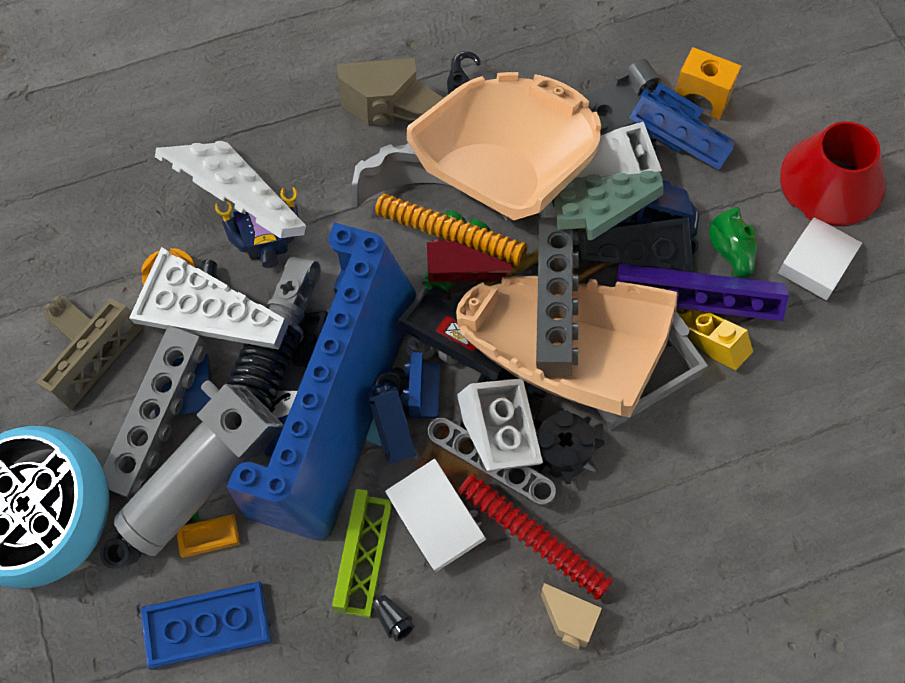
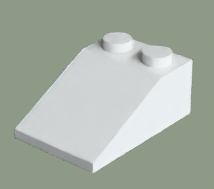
(500, 424)

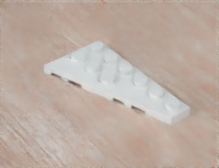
(228, 176)
(203, 306)

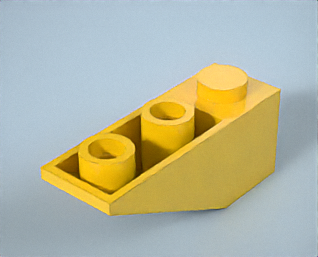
(717, 337)

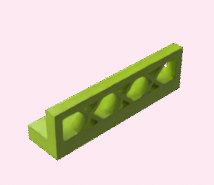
(351, 551)

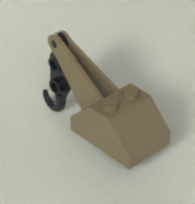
(389, 89)

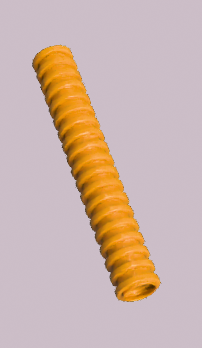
(450, 229)

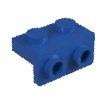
(423, 389)

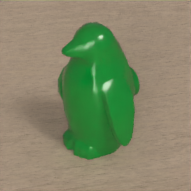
(734, 242)

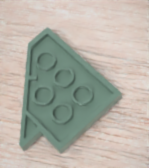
(604, 201)

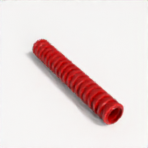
(535, 536)

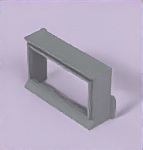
(690, 356)

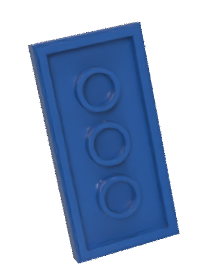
(205, 625)

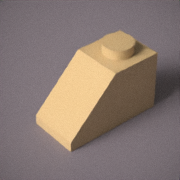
(570, 616)

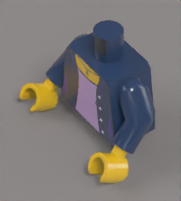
(252, 237)

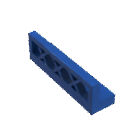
(682, 129)

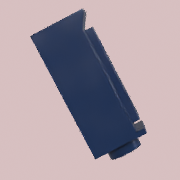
(391, 422)

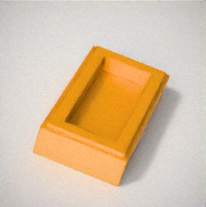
(208, 535)

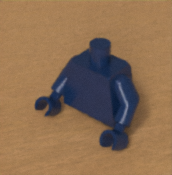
(671, 205)

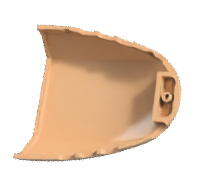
(617, 342)

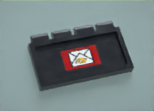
(434, 322)

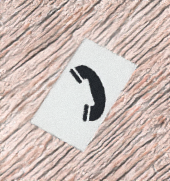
(283, 403)

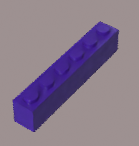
(713, 292)

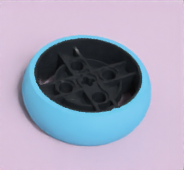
(30, 504)

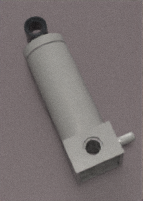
(231, 431)

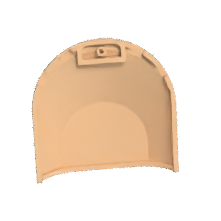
(508, 140)

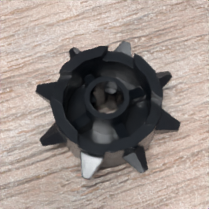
(575, 432)

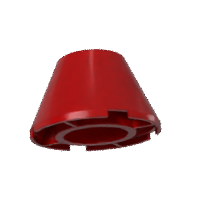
(829, 191)

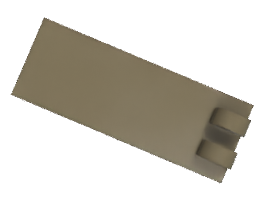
(68, 319)

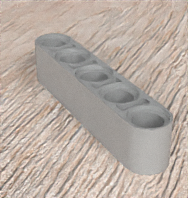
(458, 435)

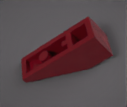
(458, 263)

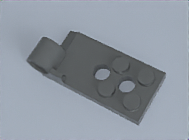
(622, 95)

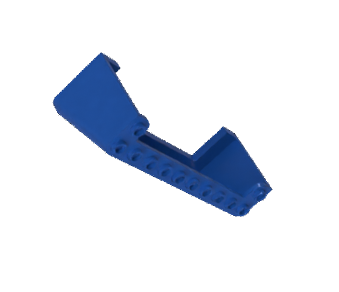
(331, 410)

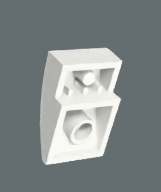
(819, 258)
(435, 515)

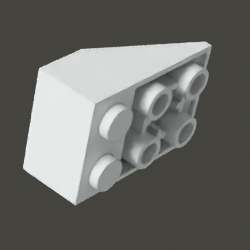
(623, 151)

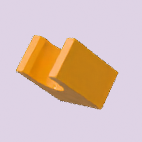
(708, 77)

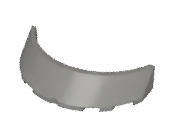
(390, 169)

